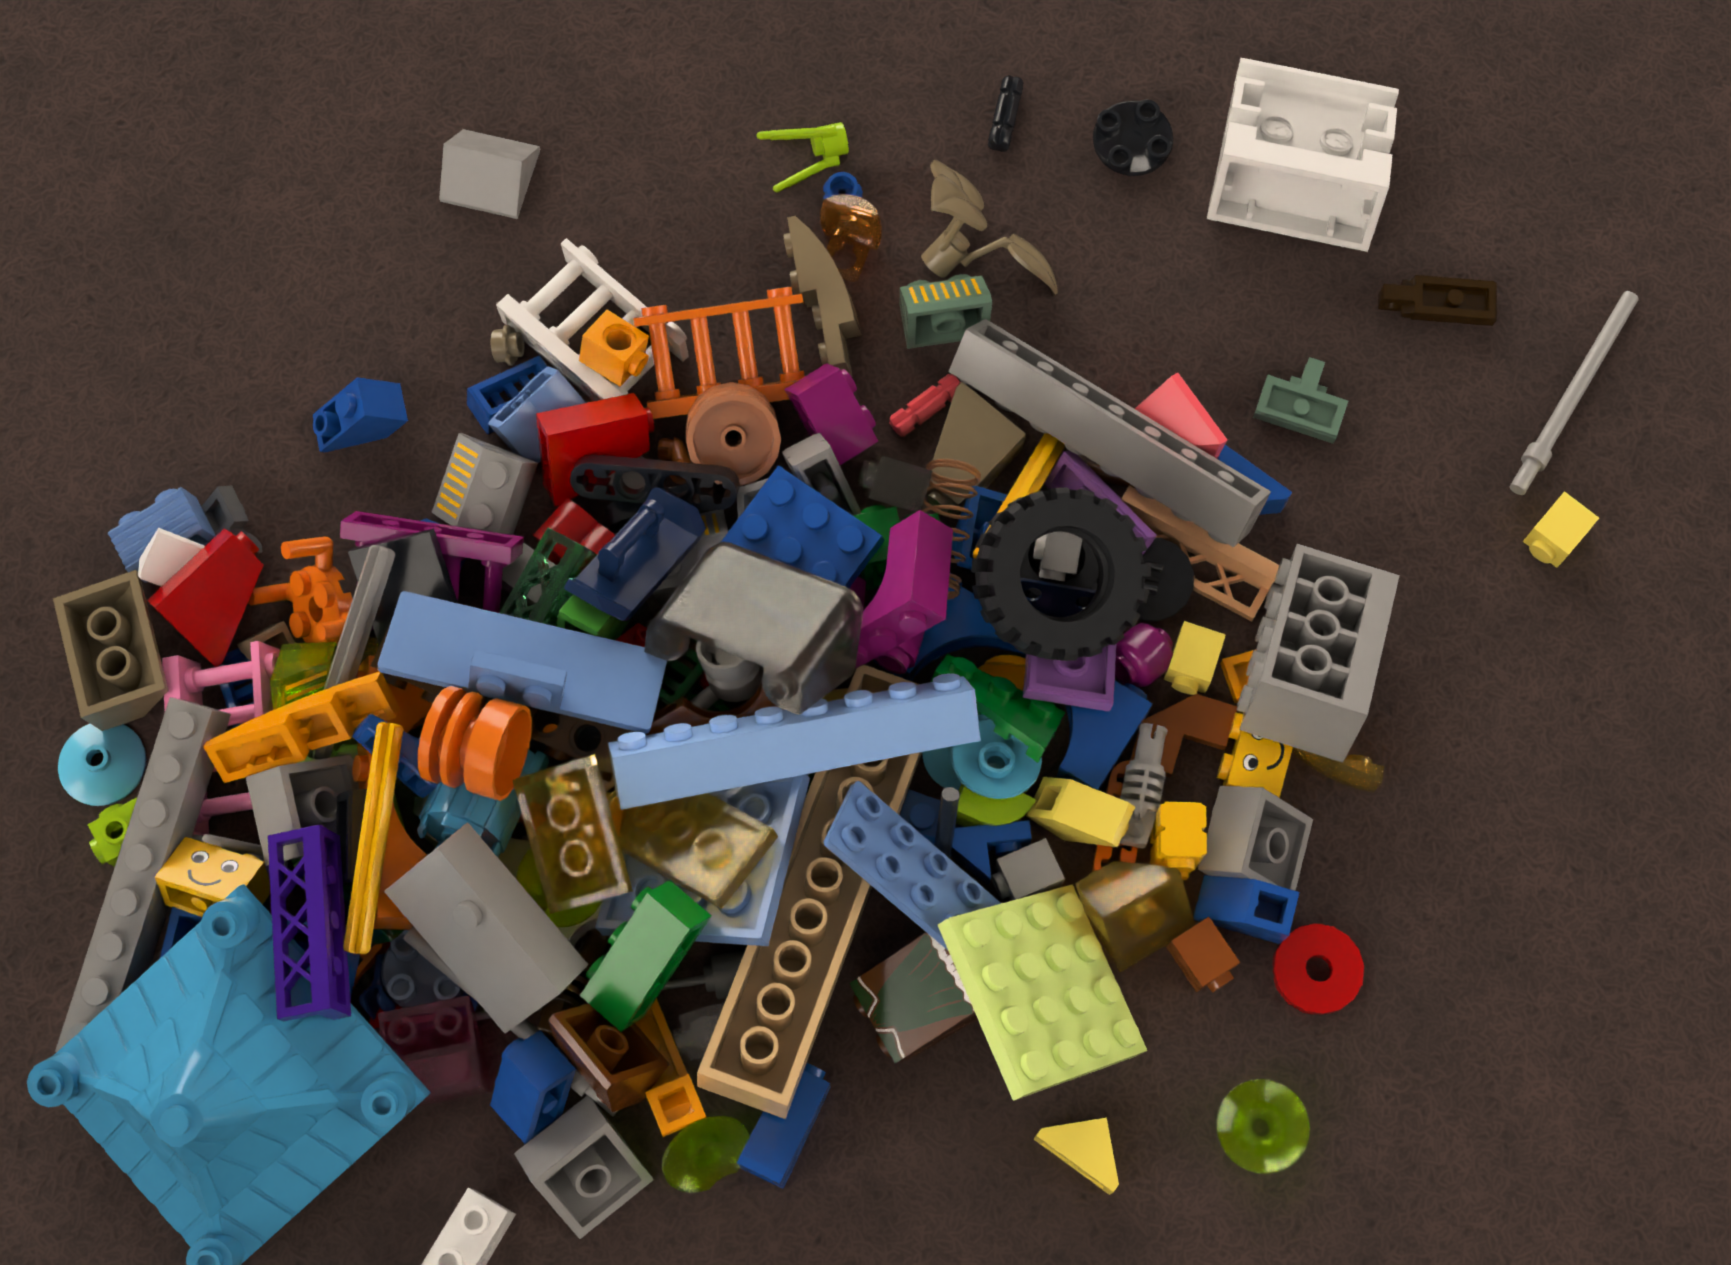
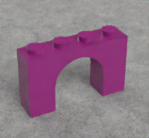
(912, 588)

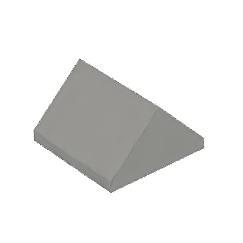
(486, 172)

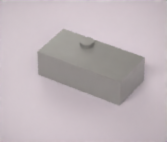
(486, 928)

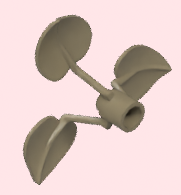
(960, 198)

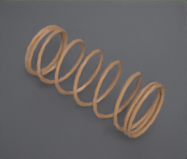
(948, 482)

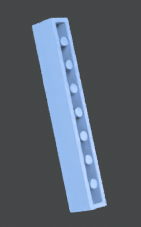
(785, 745)

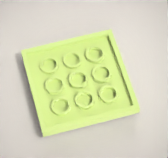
(1042, 990)

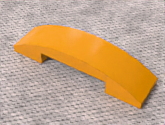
(673, 1095)

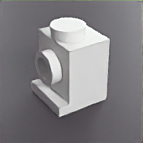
(1058, 555)

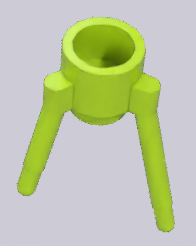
(825, 140)

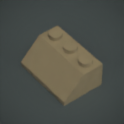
(111, 651)

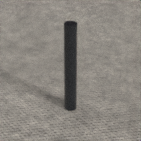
(947, 820)

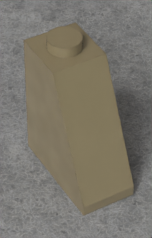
(977, 436)

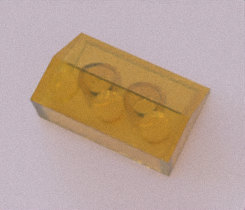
(572, 834)

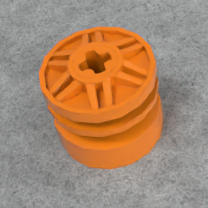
(474, 742)

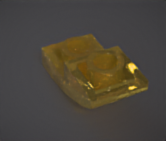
(1355, 771)

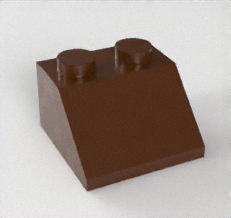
(611, 1061)

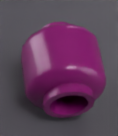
(1143, 655)

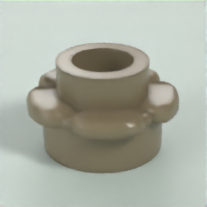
(507, 345)

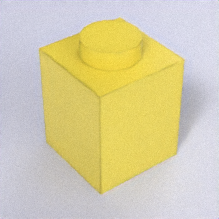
(1560, 530)
(1194, 658)

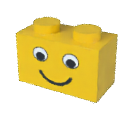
(1254, 761)
(205, 874)

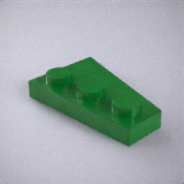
(999, 700)

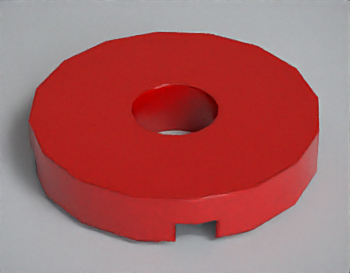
(1339, 953)

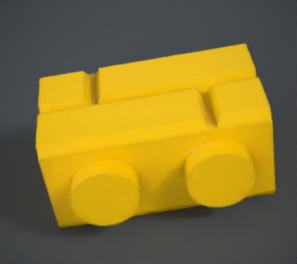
(1179, 836)

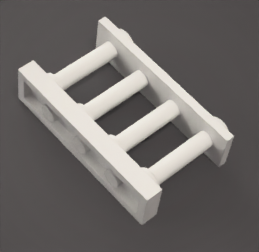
(553, 342)

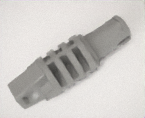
(1144, 784)

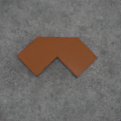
(1193, 719)

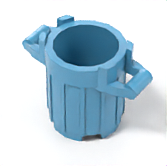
(492, 819)

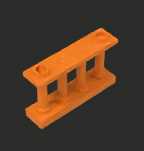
(668, 399)

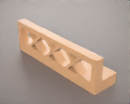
(1188, 536)

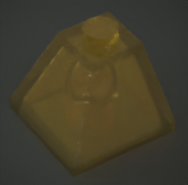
(1135, 909)

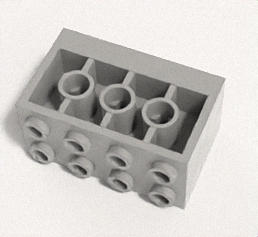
(1317, 652)

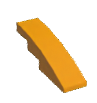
(301, 726)

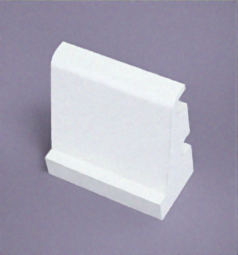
(1305, 155)

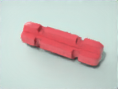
(924, 405)

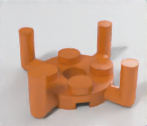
(315, 592)

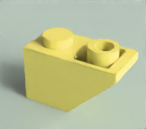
(1080, 812)

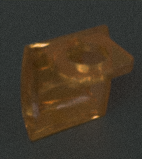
(852, 222)

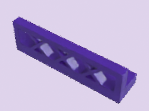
(325, 922)

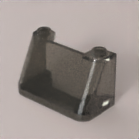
(767, 614)

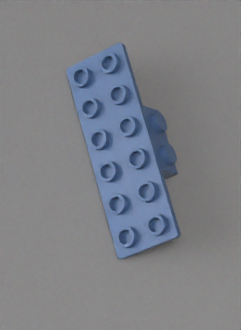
(522, 662)
(902, 862)

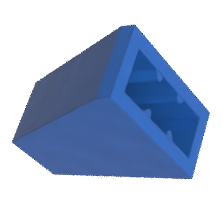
(779, 1141)

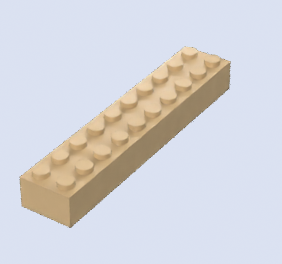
(787, 986)

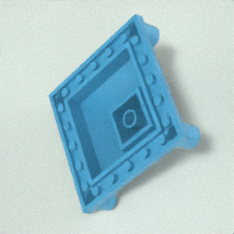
(217, 1099)

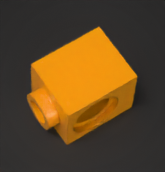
(614, 348)

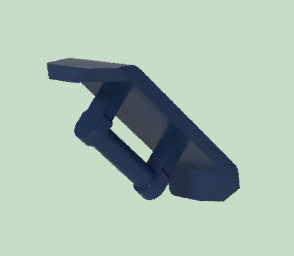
(640, 555)

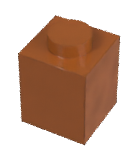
(1204, 956)

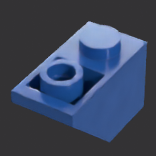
(360, 414)
(1247, 906)

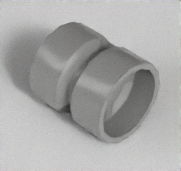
(728, 675)

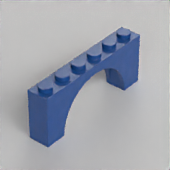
(1095, 735)

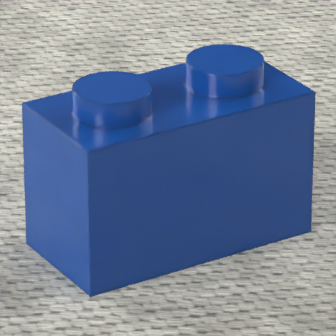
(531, 1085)

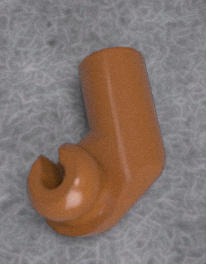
(673, 450)

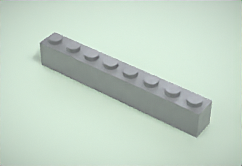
(1109, 433)
(159, 822)

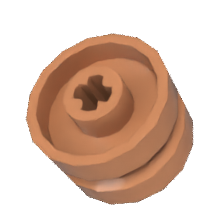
(739, 409)

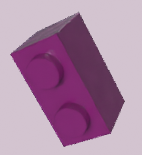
(830, 408)

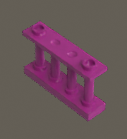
(455, 542)

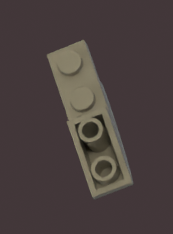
(824, 291)

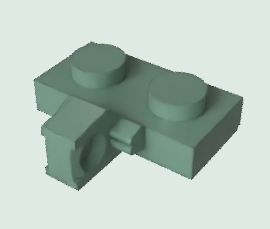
(1302, 404)

